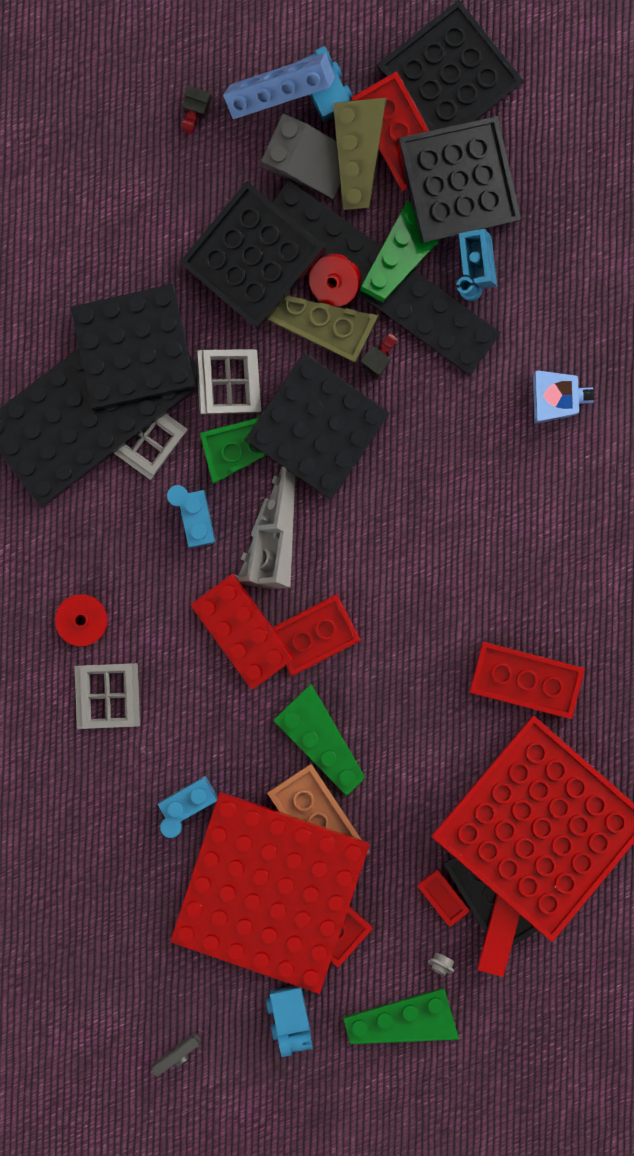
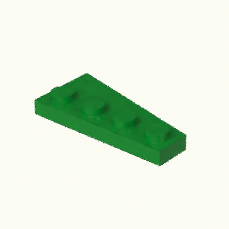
(397, 257)
(227, 449)
(316, 734)
(406, 1020)

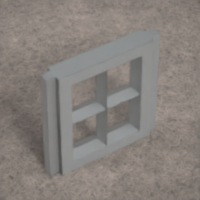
(206, 383)
(141, 464)
(83, 696)

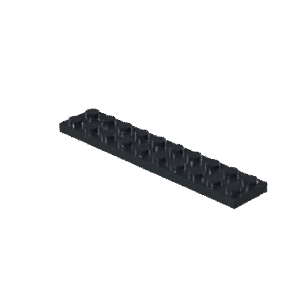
(414, 304)

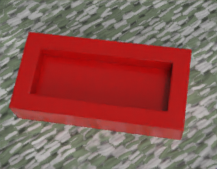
(443, 897)

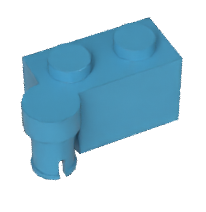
(324, 99)
(477, 264)
(194, 515)
(184, 804)
(290, 1019)

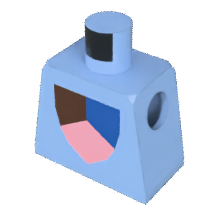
(558, 396)

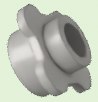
(441, 964)

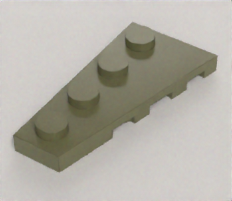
(358, 139)
(327, 326)

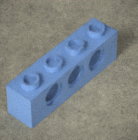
(279, 86)

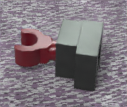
(195, 103)
(376, 359)

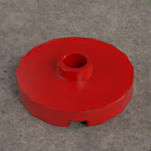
(343, 271)
(95, 617)

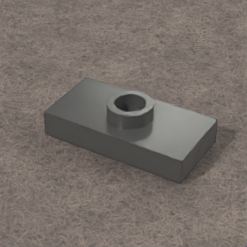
(176, 1055)

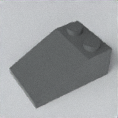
(303, 157)

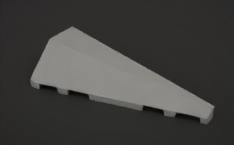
(270, 552)

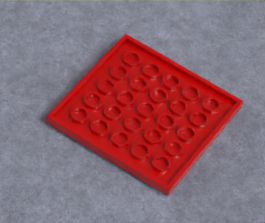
(540, 828)
(270, 892)

